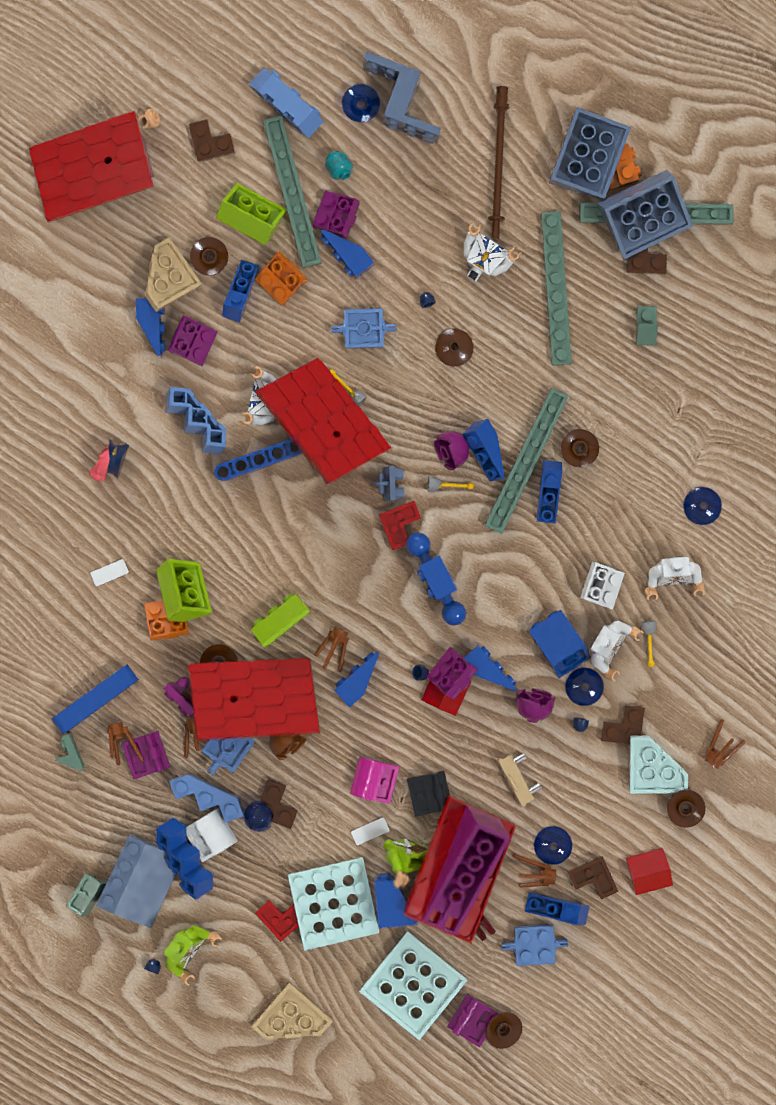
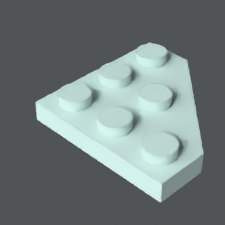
(653, 768)

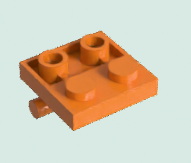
(281, 278)
(158, 624)

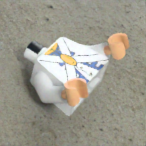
(485, 255)
(257, 412)
(674, 572)
(607, 645)

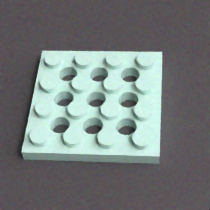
(348, 930)
(402, 1013)

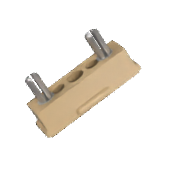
(515, 779)

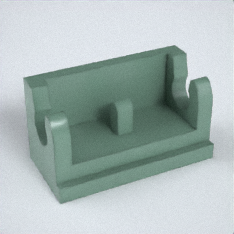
(86, 895)

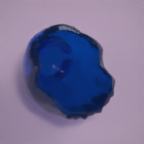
(258, 816)

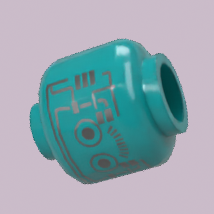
(338, 165)

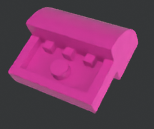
(374, 780)

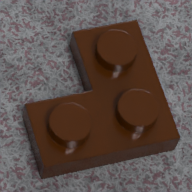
(208, 146)
(647, 263)
(631, 726)
(272, 797)
(596, 872)

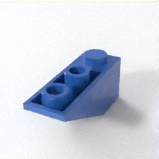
(352, 255)
(240, 291)
(151, 324)
(485, 446)
(549, 491)
(488, 669)
(355, 685)
(557, 909)

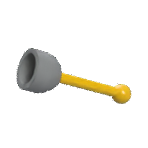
(357, 396)
(435, 484)
(649, 628)

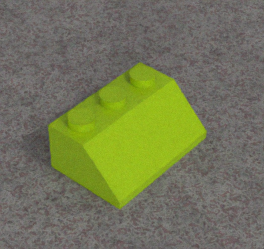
(250, 213)
(183, 590)
(280, 619)

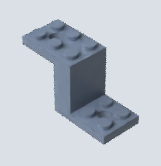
(401, 97)

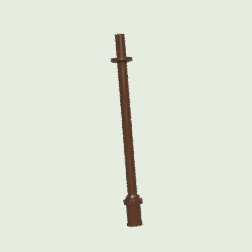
(501, 107)

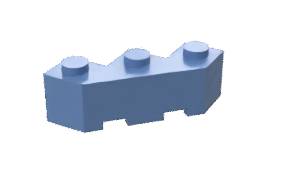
(286, 102)
(197, 419)
(208, 795)

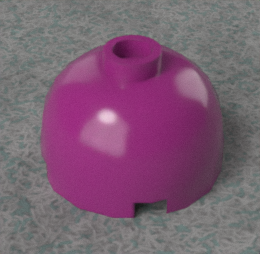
(452, 448)
(535, 704)

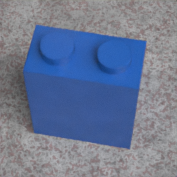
(559, 643)
(390, 903)

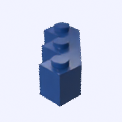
(183, 859)

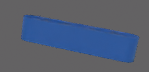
(249, 459)
(95, 699)

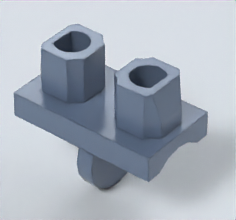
(386, 483)

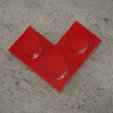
(394, 522)
(278, 923)

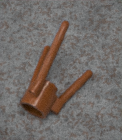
(337, 638)
(190, 728)
(116, 733)
(717, 757)
(546, 876)

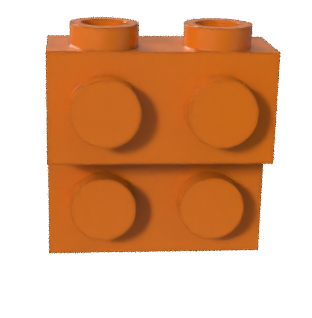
(626, 171)

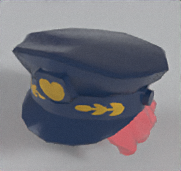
(110, 461)

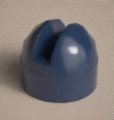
(427, 300)
(420, 672)
(580, 724)
(153, 966)

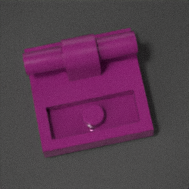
(336, 214)
(192, 340)
(452, 673)
(175, 691)
(152, 751)
(471, 1020)

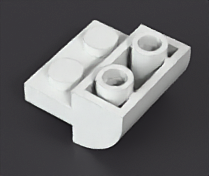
(602, 585)
(210, 835)

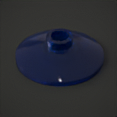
(357, 94)
(695, 512)
(574, 686)
(553, 835)

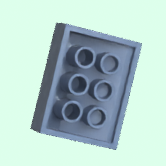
(589, 154)
(645, 214)
(137, 882)

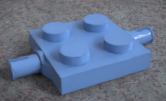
(364, 328)
(227, 753)
(534, 945)

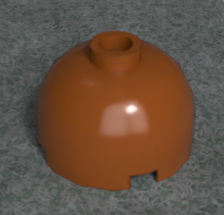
(284, 744)

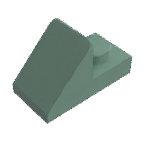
(646, 325)
(74, 758)

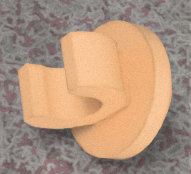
(152, 119)

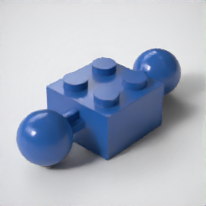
(437, 578)

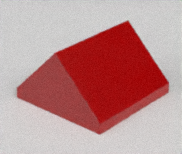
(438, 699)
(649, 871)

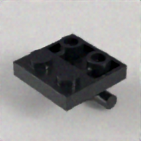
(428, 792)

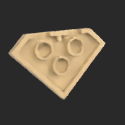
(169, 276)
(291, 1016)

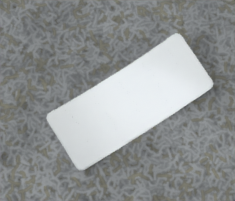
(109, 572)
(370, 831)

